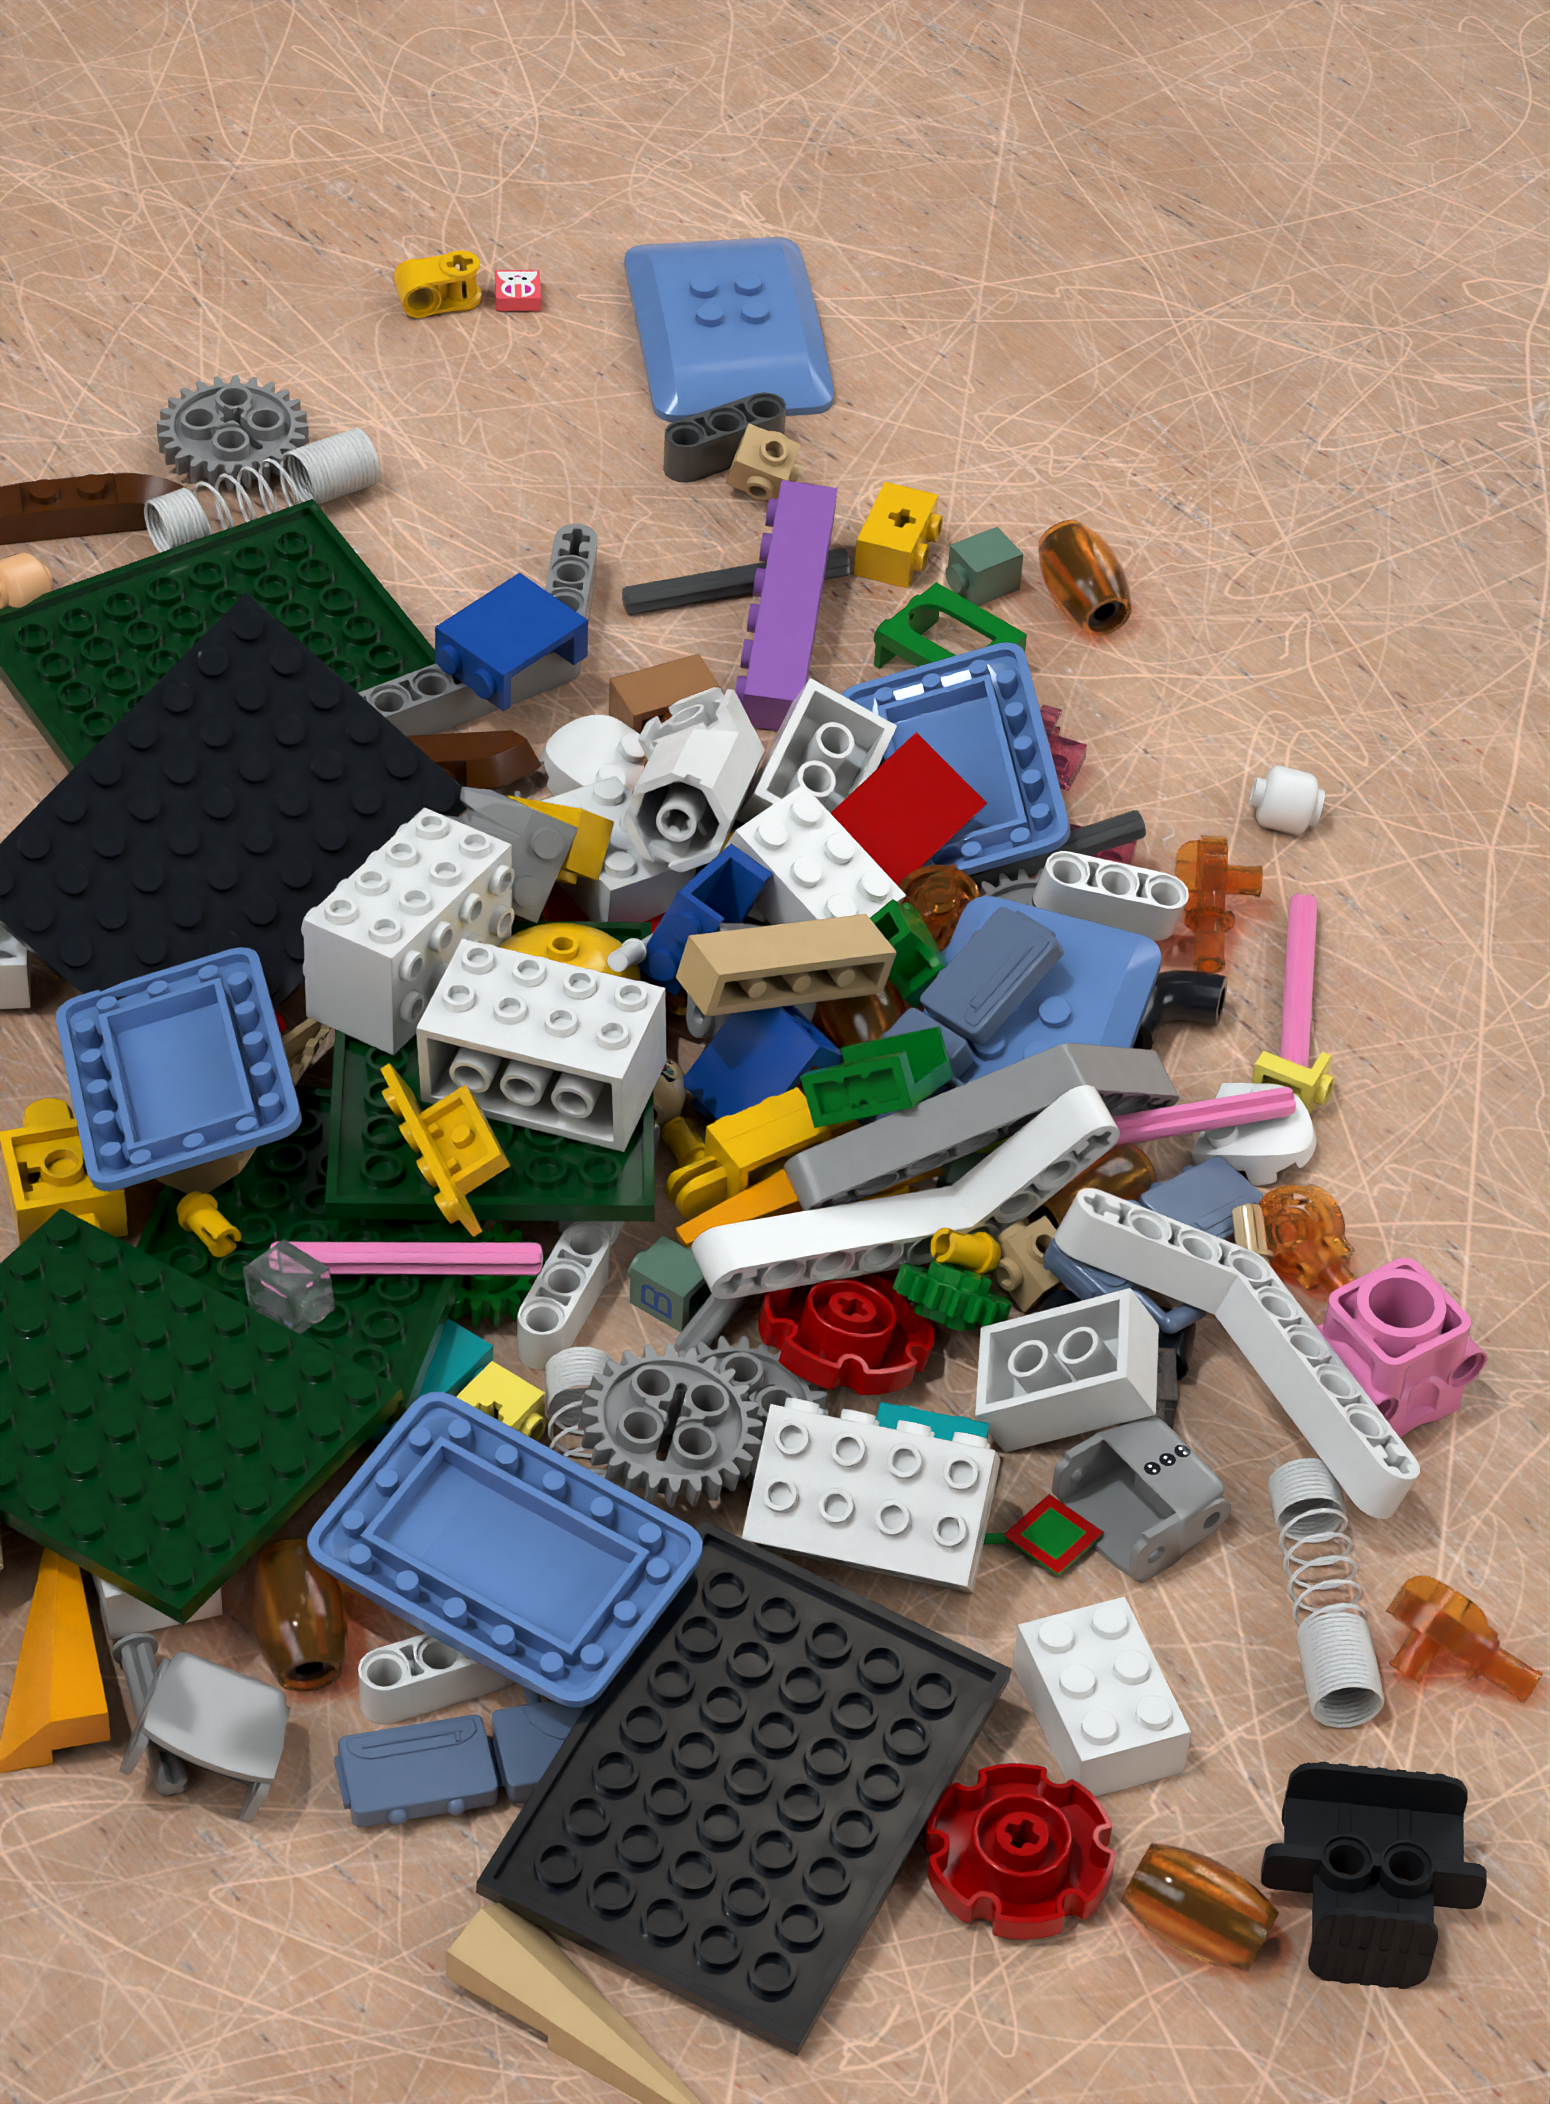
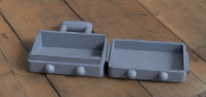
(981, 988)
(1197, 1197)
(450, 1762)

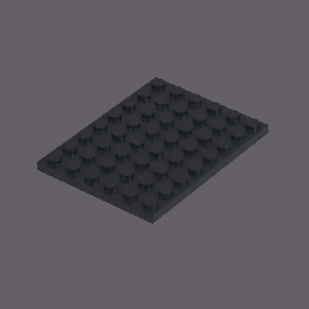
(214, 815)
(747, 1789)

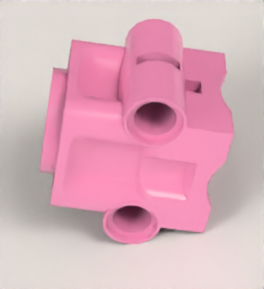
(1403, 1343)

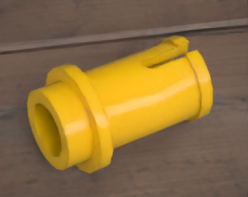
(683, 1141)
(200, 1215)
(975, 1252)

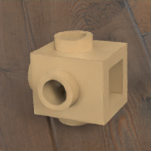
(763, 462)
(1022, 1262)

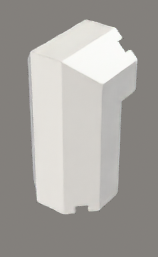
(693, 779)

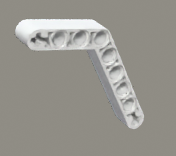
(899, 1228)
(1266, 1327)

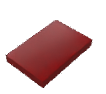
(908, 808)

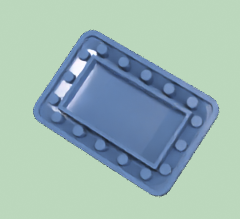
(727, 325)
(990, 729)
(1086, 998)
(176, 1069)
(505, 1549)

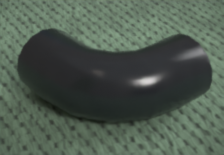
(1182, 997)

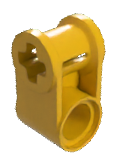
(436, 285)

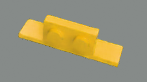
(454, 1143)

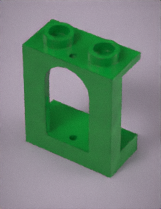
(904, 631)
(883, 1072)

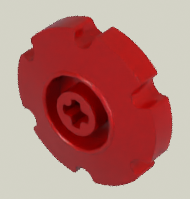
(848, 1334)
(1020, 1851)

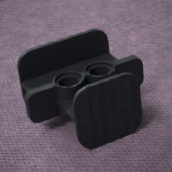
(1376, 1830)

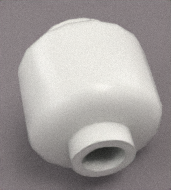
(1287, 800)

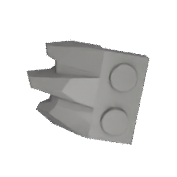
(536, 841)

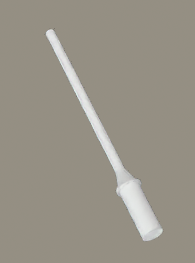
(631, 952)

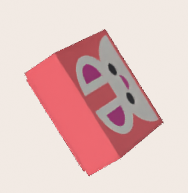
(517, 290)

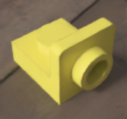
(1310, 1085)

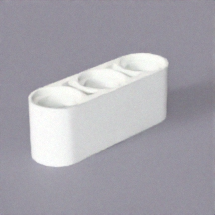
(1111, 894)
(563, 1293)
(416, 1682)

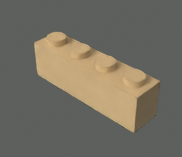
(785, 964)

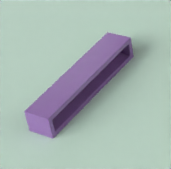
(789, 601)

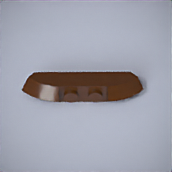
(77, 506)
(481, 758)

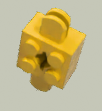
(747, 1150)
(48, 1172)

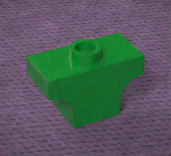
(917, 953)

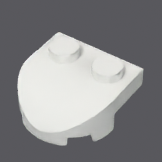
(591, 752)
(1259, 1146)

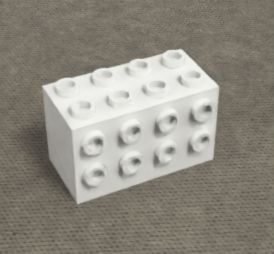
(396, 923)
(544, 1043)
(872, 1495)

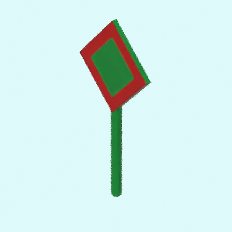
(1050, 1535)

